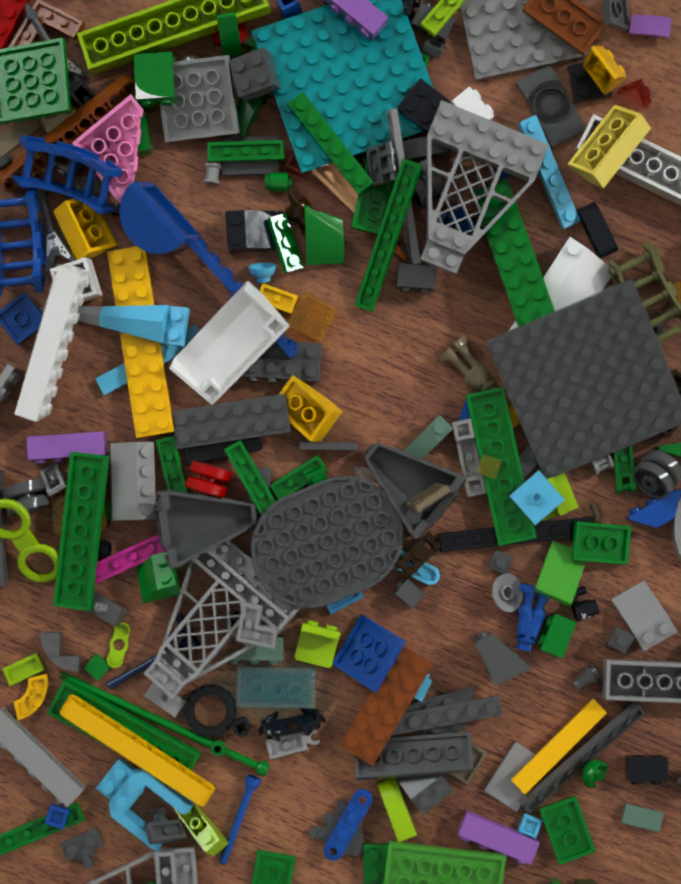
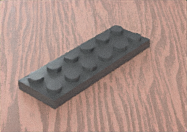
(231, 421)
(420, 756)

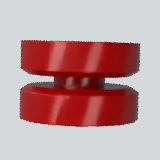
(208, 478)

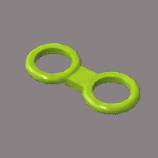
(27, 544)

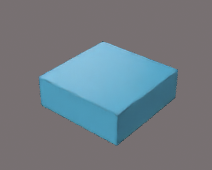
(530, 825)

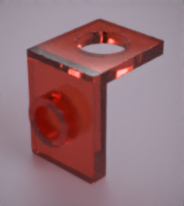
(643, 91)
(290, 157)

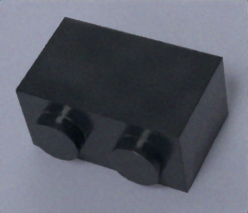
(646, 768)

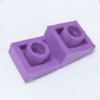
(650, 26)

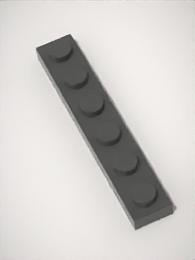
(449, 714)

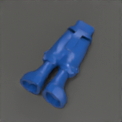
(530, 620)

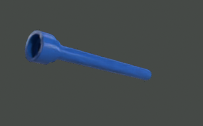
(252, 782)

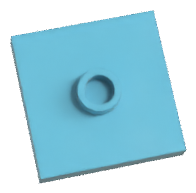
(537, 497)

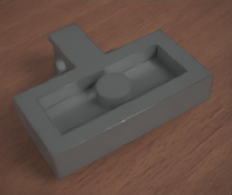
(164, 829)
(83, 847)

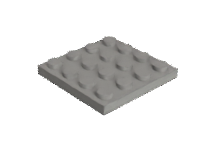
(203, 100)

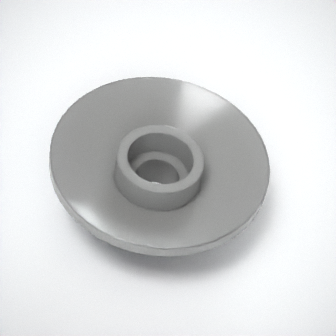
(507, 592)

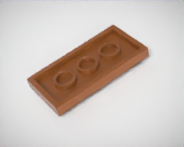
(567, 21)

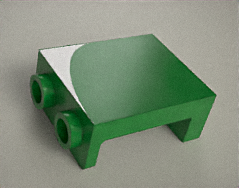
(154, 79)

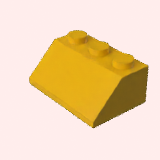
(84, 229)

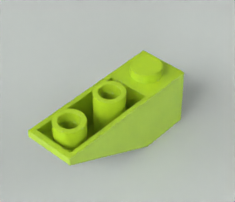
(203, 830)

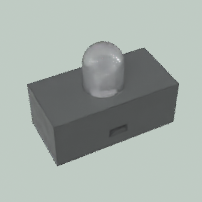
(108, 609)

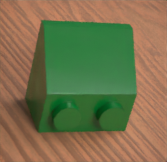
(157, 579)

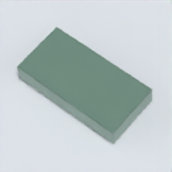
(642, 817)

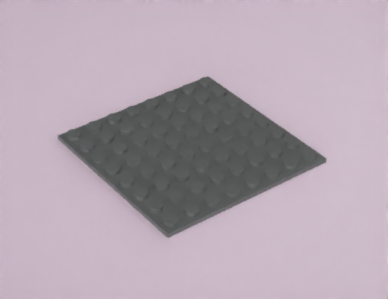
(587, 379)

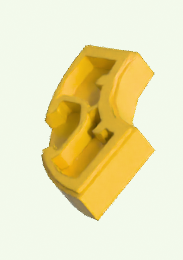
(34, 696)

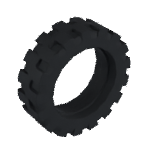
(195, 725)

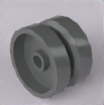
(420, 191)
(657, 474)
(24, 495)

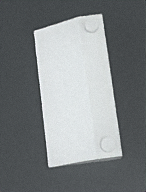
(574, 275)
(229, 343)

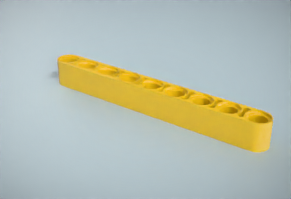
(137, 750)

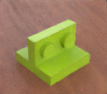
(562, 485)

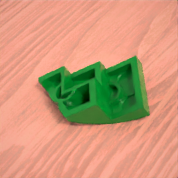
(323, 238)

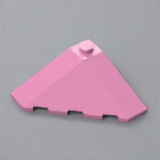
(117, 140)

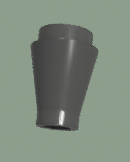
(588, 676)

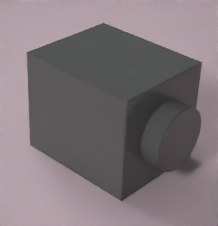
(408, 592)
(619, 639)

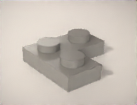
(251, 630)

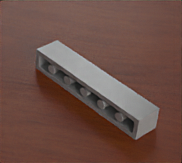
(38, 760)

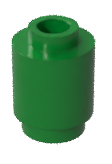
(277, 182)

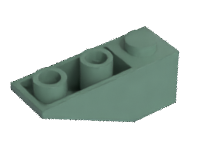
(261, 653)

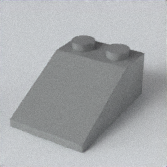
(643, 616)

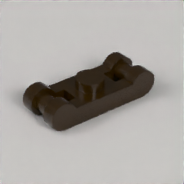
(418, 555)

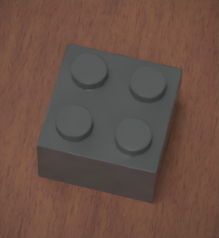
(254, 74)

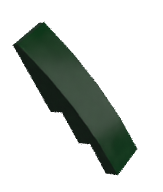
(247, 112)

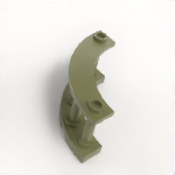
(668, 291)

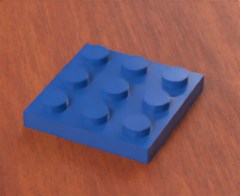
(369, 653)

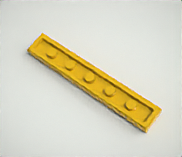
(558, 746)

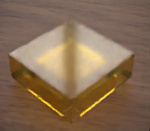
(489, 466)

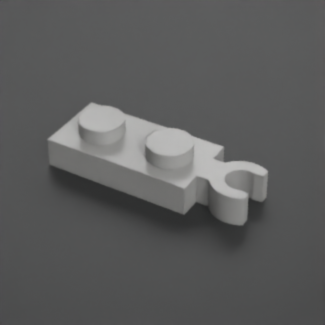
(290, 744)

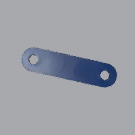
(347, 824)

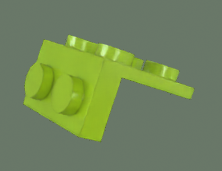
(317, 644)

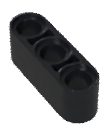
(597, 230)

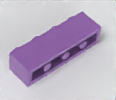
(360, 14)
(59, 446)
(497, 837)

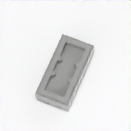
(164, 701)

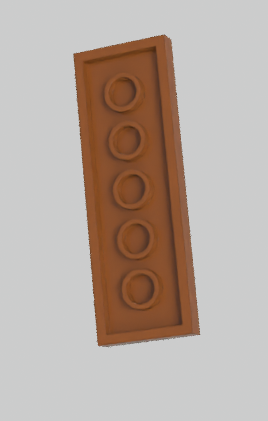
(386, 706)

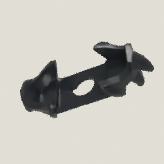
(278, 727)

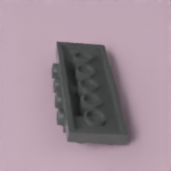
(276, 364)

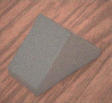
(53, 479)

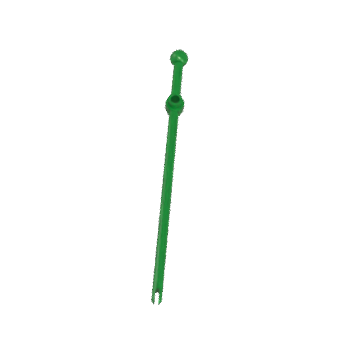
(261, 767)

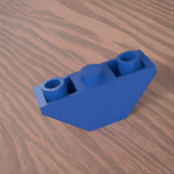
(656, 510)

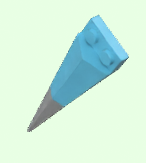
(151, 322)

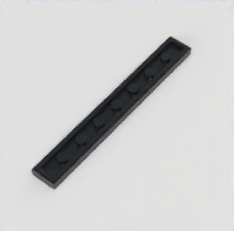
(487, 536)

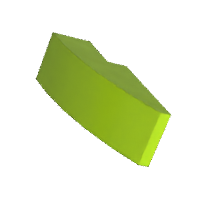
(396, 809)

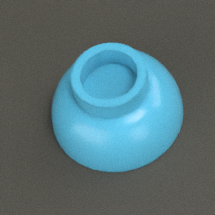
(262, 271)

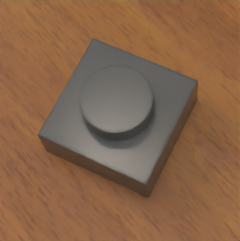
(433, 47)
(500, 562)

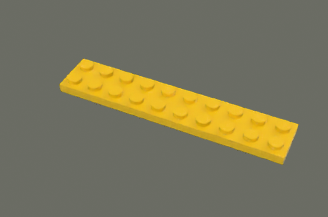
(141, 356)

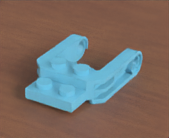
(124, 785)

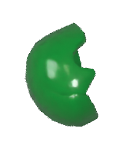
(593, 771)

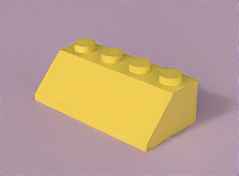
(609, 145)

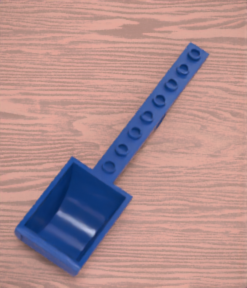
(160, 228)

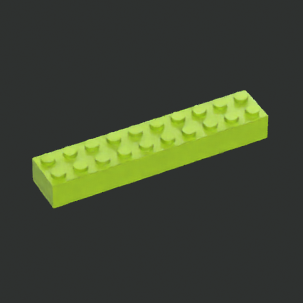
(160, 29)

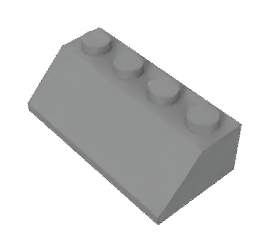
(132, 481)

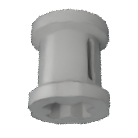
(212, 174)
(602, 464)

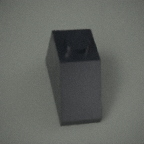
(79, 91)

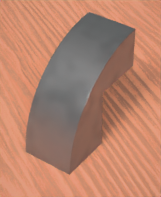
(53, 646)

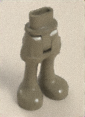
(476, 377)

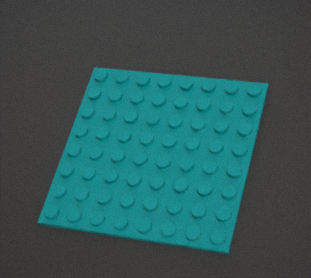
(343, 76)

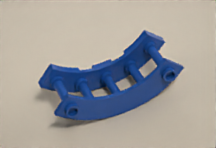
(75, 155)
(36, 243)

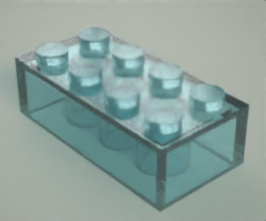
(276, 686)

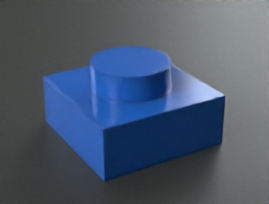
(57, 816)

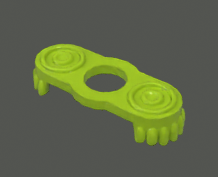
(115, 656)

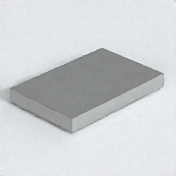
(500, 784)

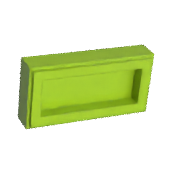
(23, 669)

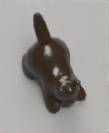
(296, 210)

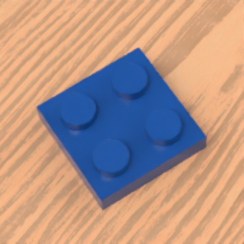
(21, 318)

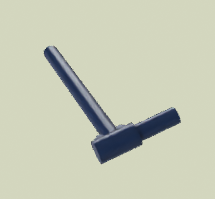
(146, 664)

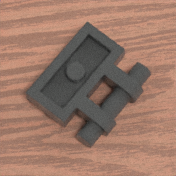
(377, 164)

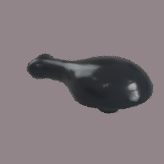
(409, 6)

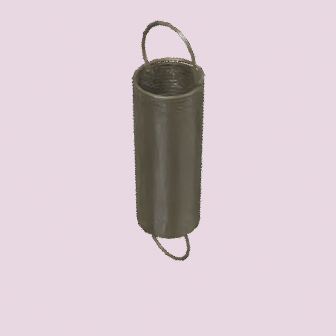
(595, 512)

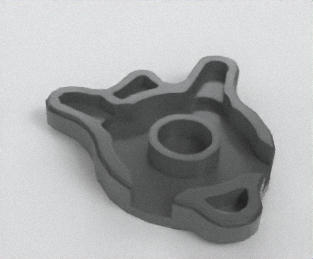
(323, 832)

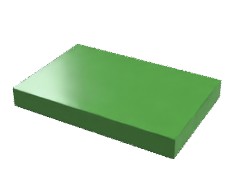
(559, 574)

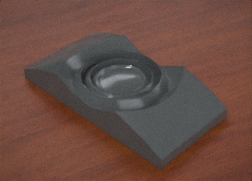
(551, 105)

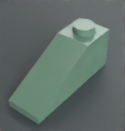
(429, 438)

